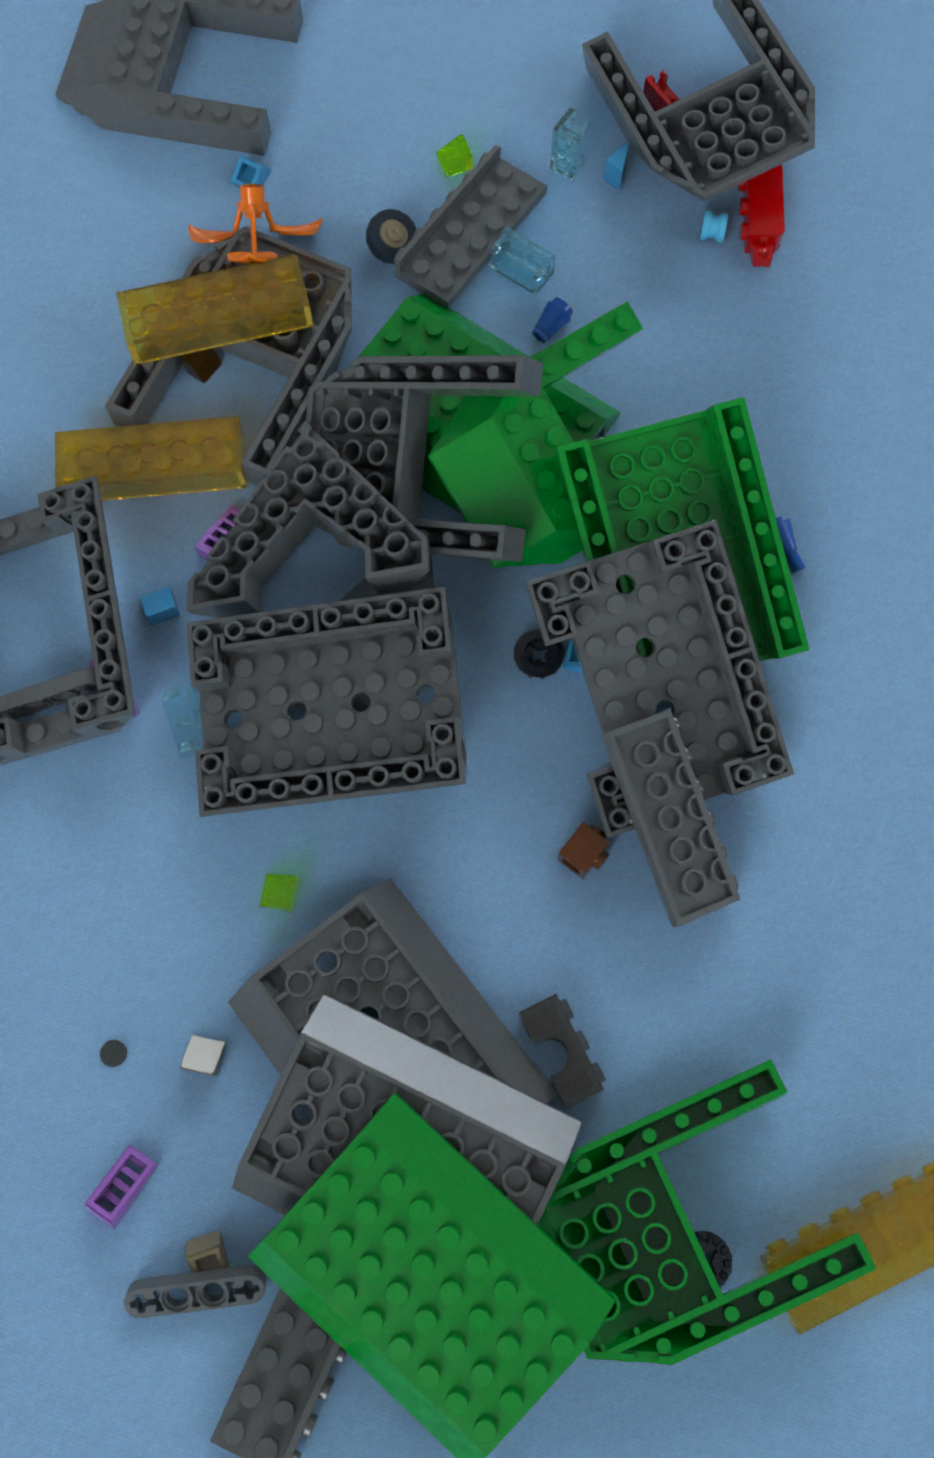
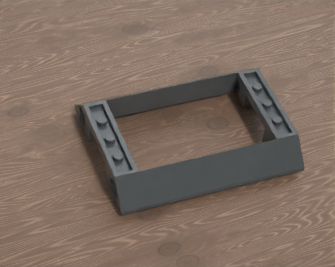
(60, 512)

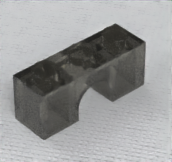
(551, 1021)

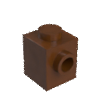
(585, 850)

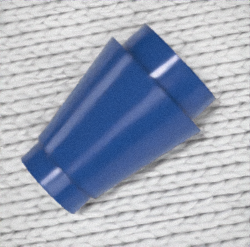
(553, 318)

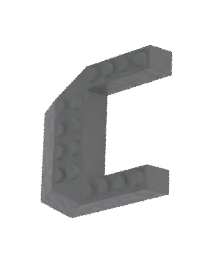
(131, 55)
(726, 128)
(301, 354)
(380, 424)

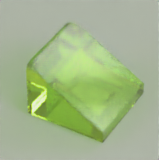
(455, 156)
(279, 892)

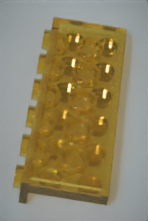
(895, 1232)

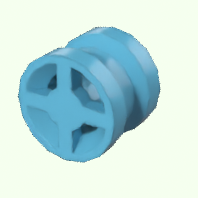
(713, 226)

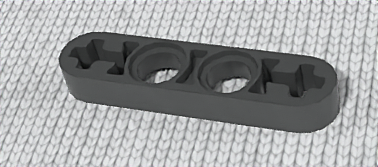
(48, 693)
(194, 1285)

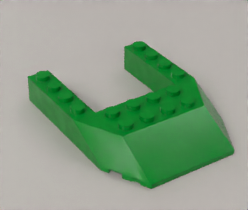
(503, 454)
(633, 1237)

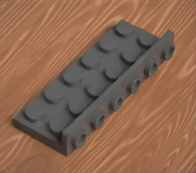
(463, 230)
(671, 817)
(279, 1385)

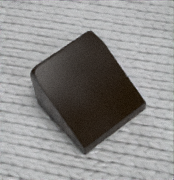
(202, 364)

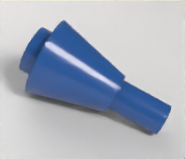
(789, 544)

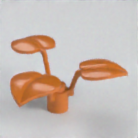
(252, 205)

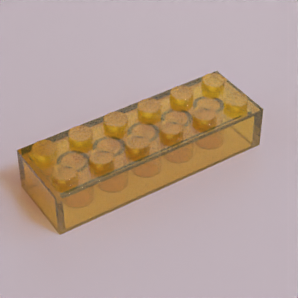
(214, 309)
(154, 457)

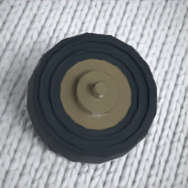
(388, 233)

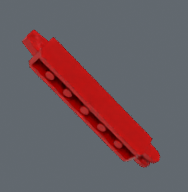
(763, 215)

